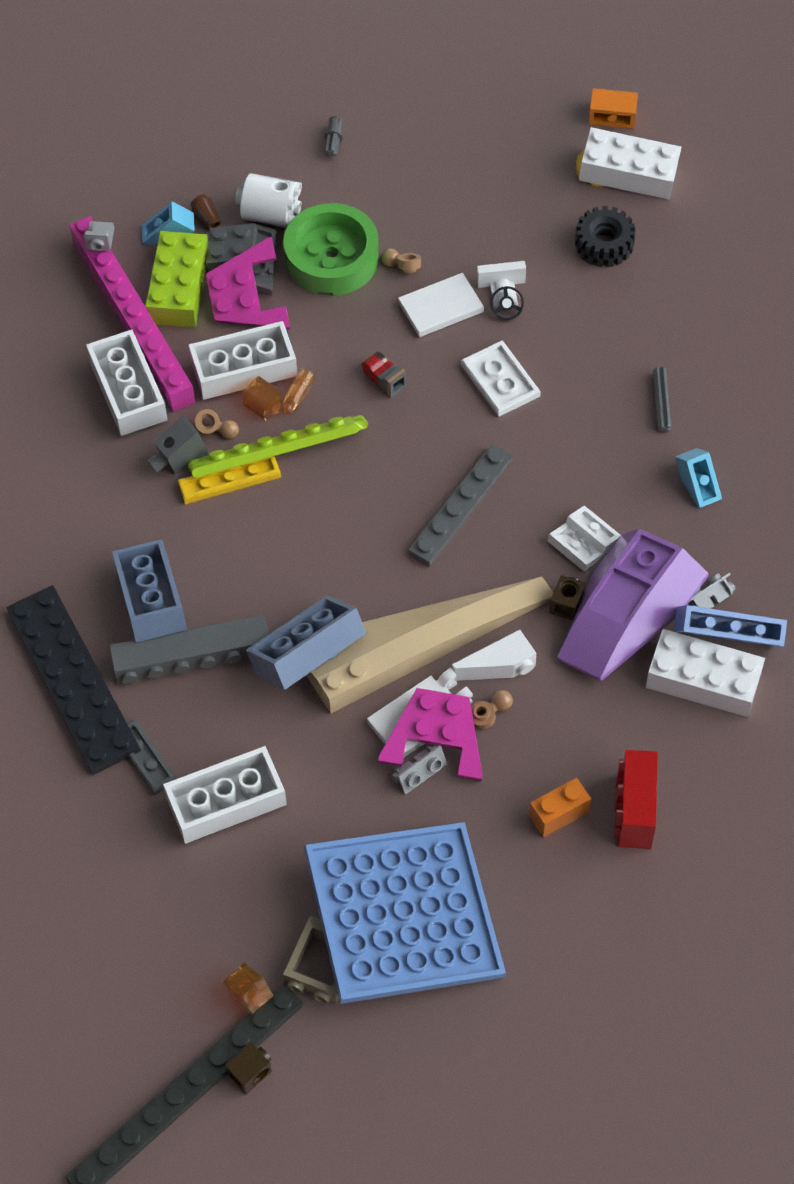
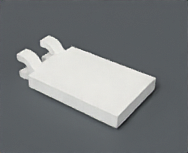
(385, 719)

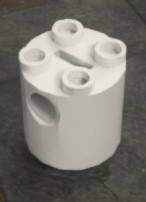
(268, 200)

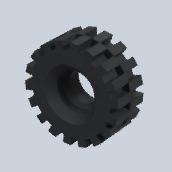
(605, 223)

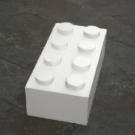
(629, 163)
(237, 359)
(126, 382)
(705, 672)
(225, 794)

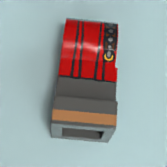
(385, 374)

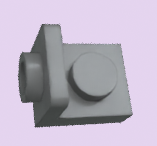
(99, 236)

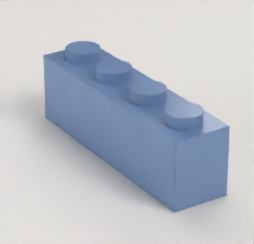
(730, 626)

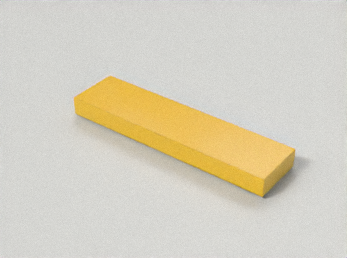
(228, 480)

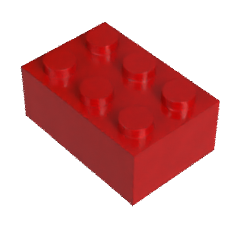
(636, 799)

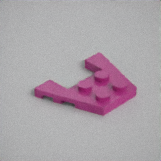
(235, 290)
(436, 720)

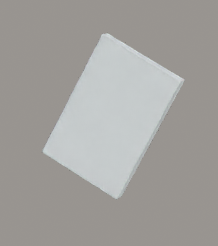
(441, 304)
(500, 378)

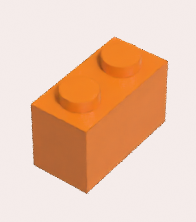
(613, 108)
(560, 807)

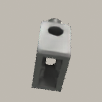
(177, 447)

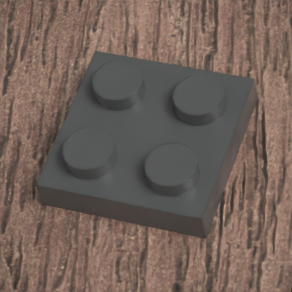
(229, 242)

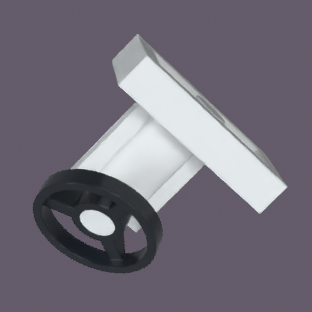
(501, 281)

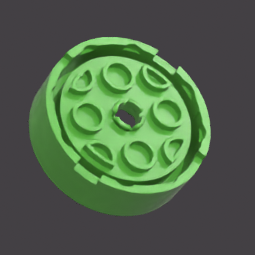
(331, 230)

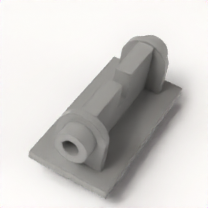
(717, 588)
(426, 765)

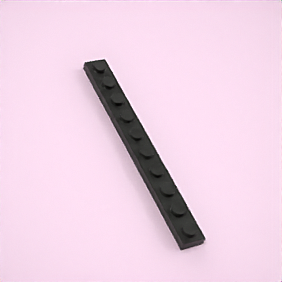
(184, 1090)

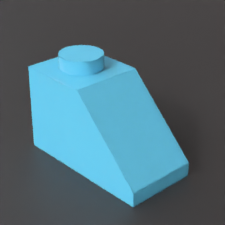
(171, 219)
(699, 476)

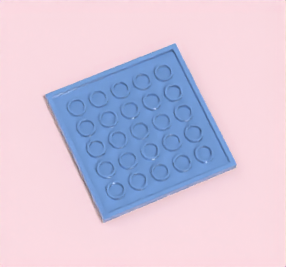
(403, 912)

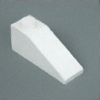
(501, 659)

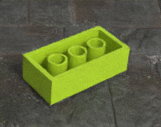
(177, 279)

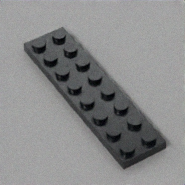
(73, 679)

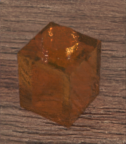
(262, 398)
(248, 988)

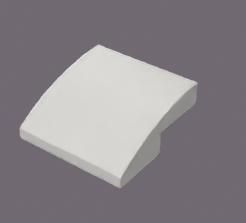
(583, 538)

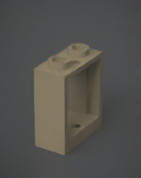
(300, 983)

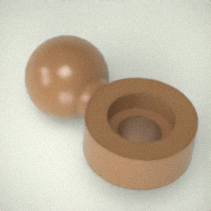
(407, 262)
(228, 428)
(501, 701)

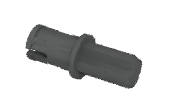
(333, 136)

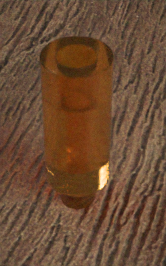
(298, 390)

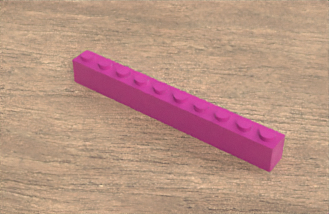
(134, 316)

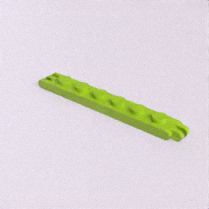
(272, 446)

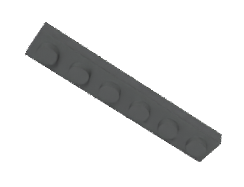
(460, 505)

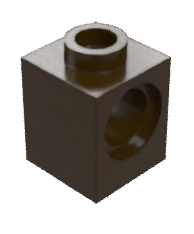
(567, 606)
(249, 1067)

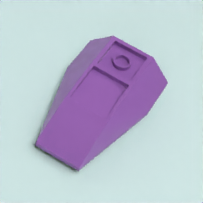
(629, 601)

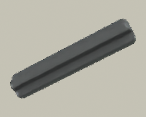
(661, 399)

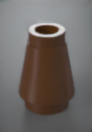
(205, 210)

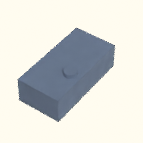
(149, 590)
(306, 642)

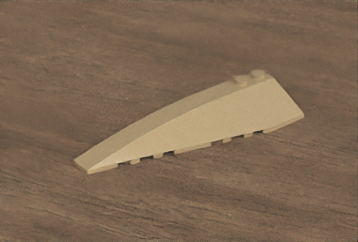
(418, 637)

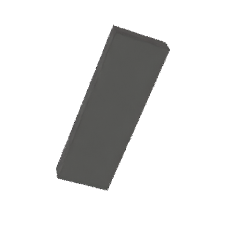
(149, 760)

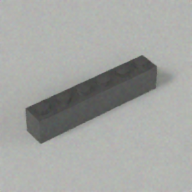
(187, 649)

